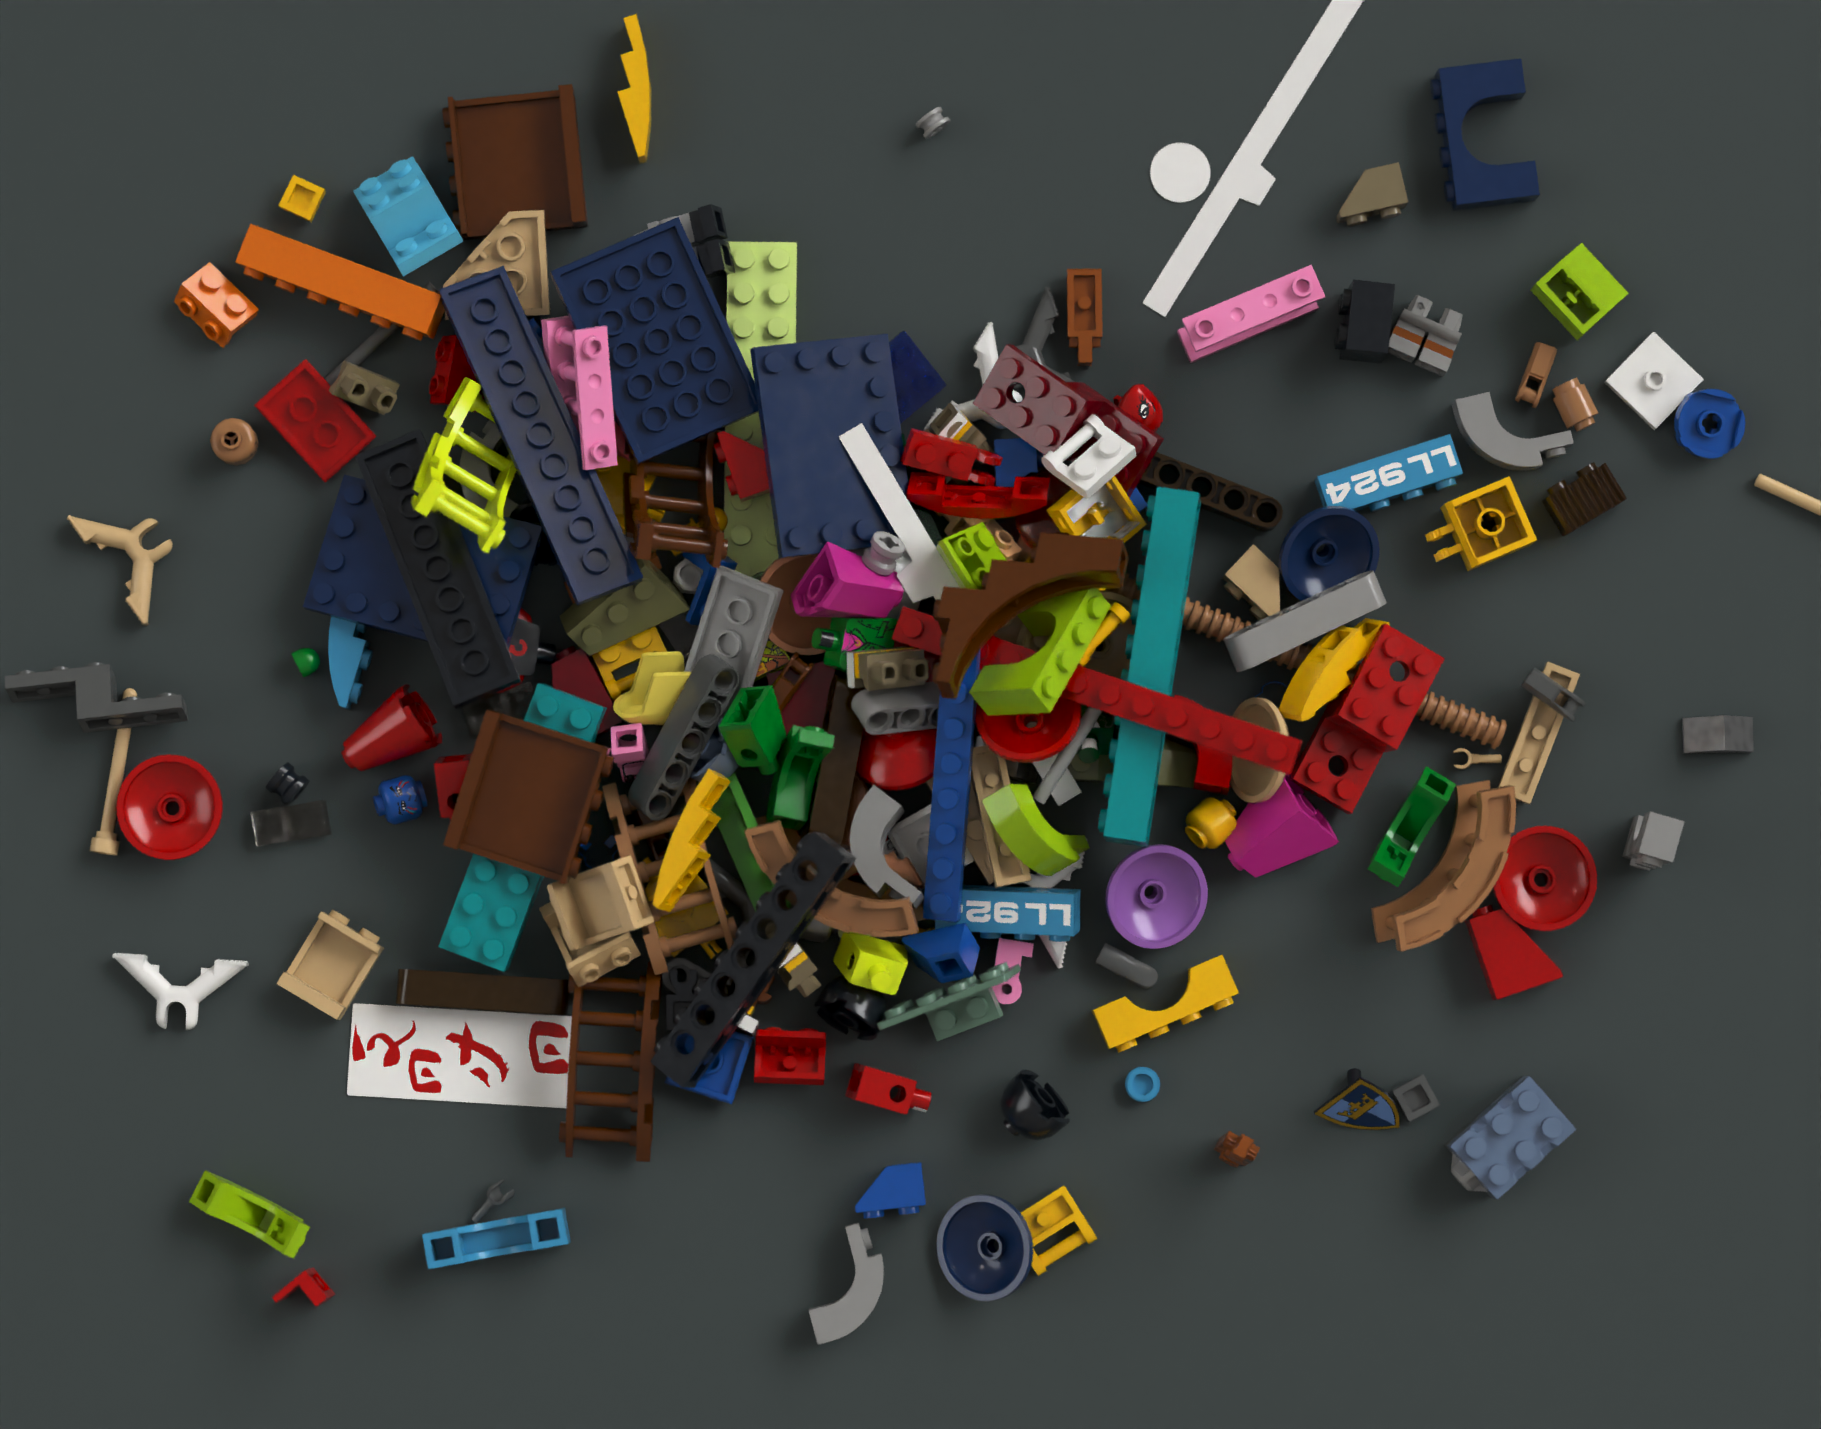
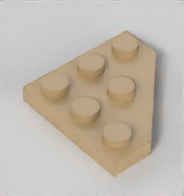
(522, 250)

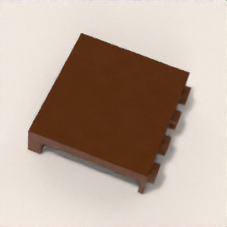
(515, 157)
(529, 796)

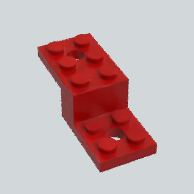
(1367, 719)

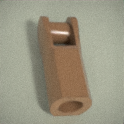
(1537, 370)

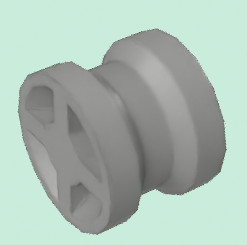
(883, 553)

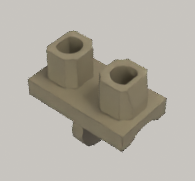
(365, 388)

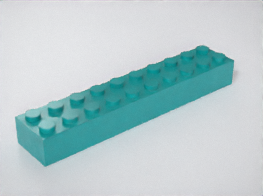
(1152, 662)

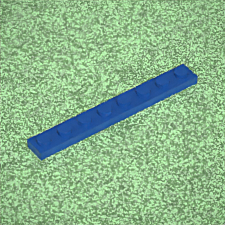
(950, 801)

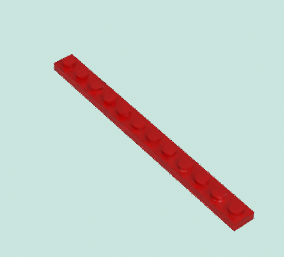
(1128, 700)

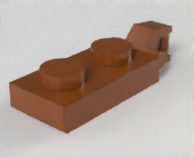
(1084, 312)
(1236, 1149)

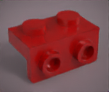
(450, 371)
(790, 1056)

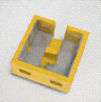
(1104, 515)

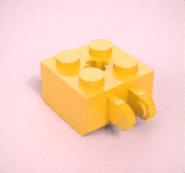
(1464, 521)

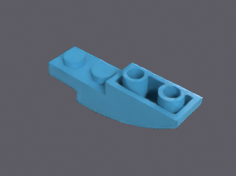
(347, 659)

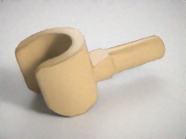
(1476, 758)

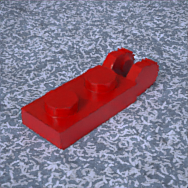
(948, 457)

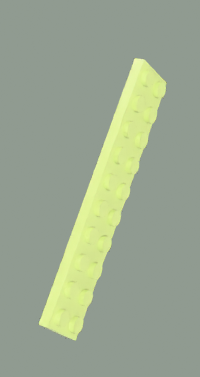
(758, 314)

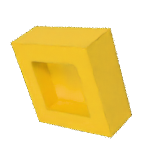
(302, 198)

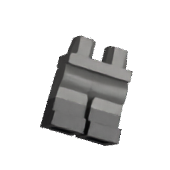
(706, 234)

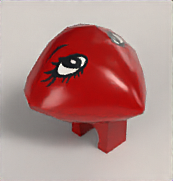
(1141, 405)

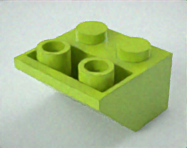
(1579, 291)
(970, 555)

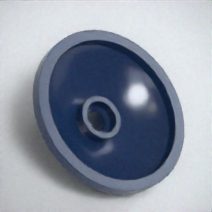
(1348, 550)
(968, 1248)

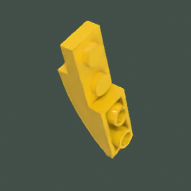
(1324, 669)

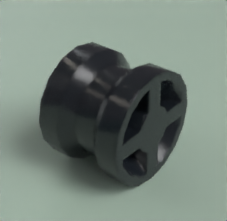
(287, 784)

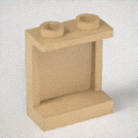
(600, 903)
(594, 959)
(332, 964)

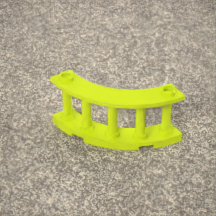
(429, 480)

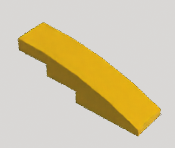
(637, 98)
(684, 855)

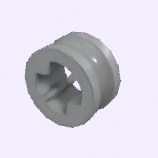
(932, 122)

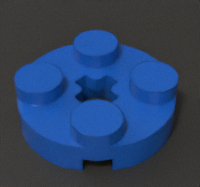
(1725, 412)

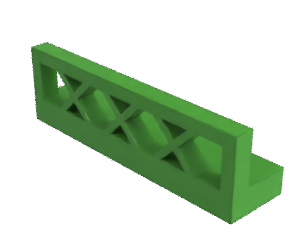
(735, 818)

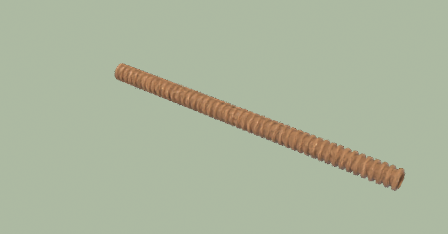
(1221, 625)

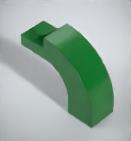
(795, 778)
(1410, 826)

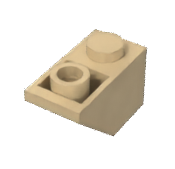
(1256, 581)

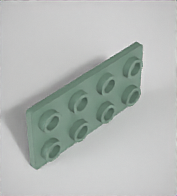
(960, 1008)

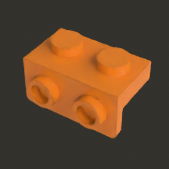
(215, 304)

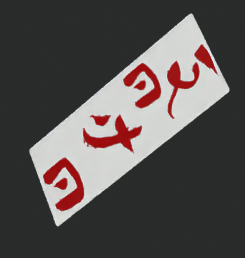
(459, 1055)

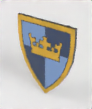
(1360, 1105)

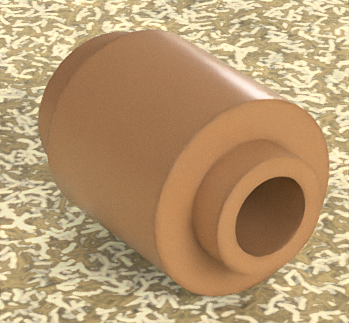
(1575, 404)

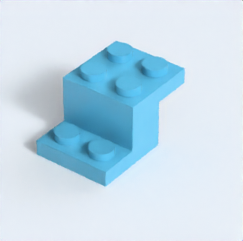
(407, 215)

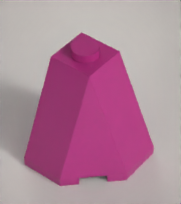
(844, 587)
(1278, 832)

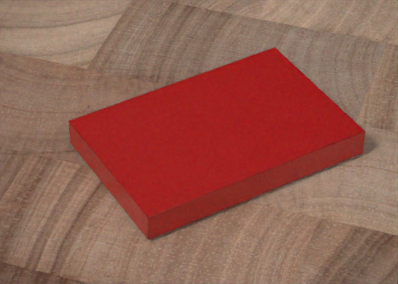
(315, 421)

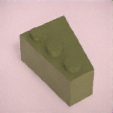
(625, 611)

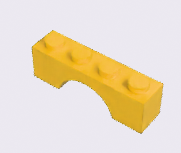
(1206, 986)

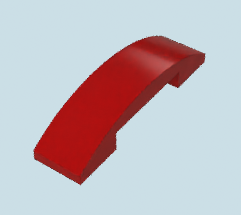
(978, 501)

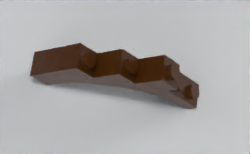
(1055, 567)

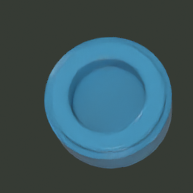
(1142, 1084)

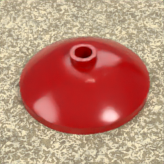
(1014, 741)
(897, 759)
(145, 802)
(1568, 876)

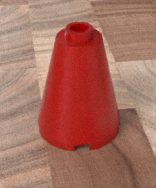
(392, 732)

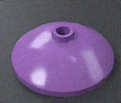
(1173, 906)

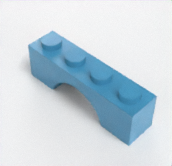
(496, 1238)

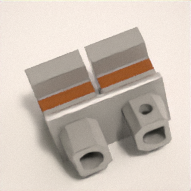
(1440, 337)

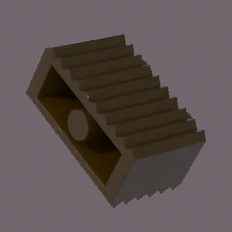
(1584, 498)

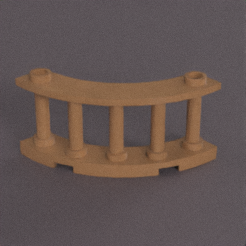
(626, 838)
(1462, 874)
(851, 904)

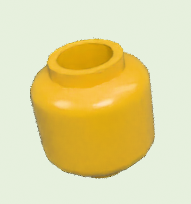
(1210, 823)

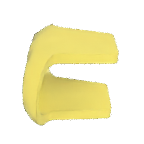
(654, 689)

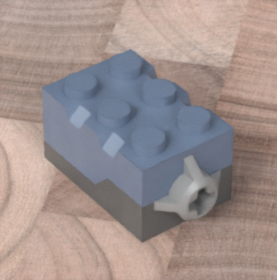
(1507, 1139)

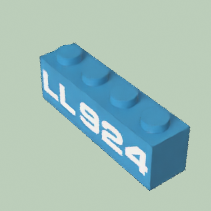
(1392, 476)
(1019, 912)

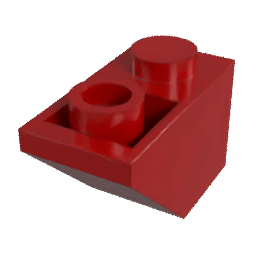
(745, 464)

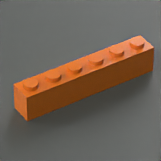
(340, 281)

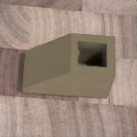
(1376, 192)

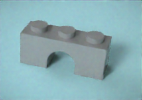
(1652, 840)

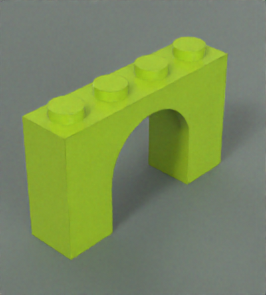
(1040, 679)

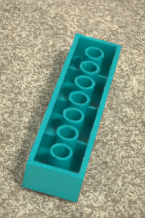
(498, 896)

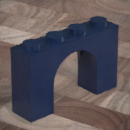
(1470, 180)

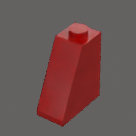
(1508, 954)

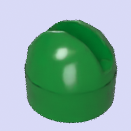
(306, 660)

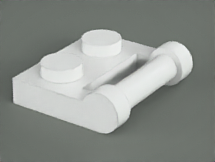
(1096, 464)

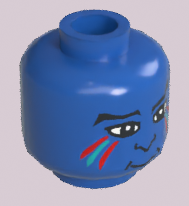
(400, 799)

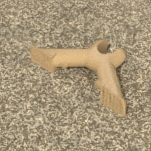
(131, 542)

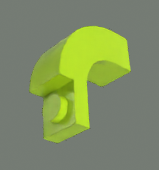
(1029, 834)
(250, 1212)

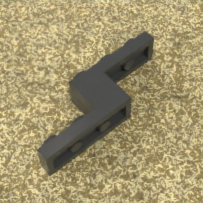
(96, 697)

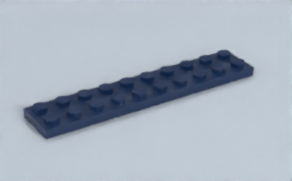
(540, 435)

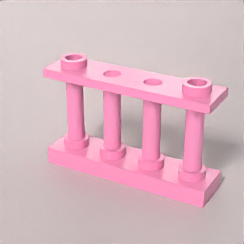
(1250, 313)
(583, 376)

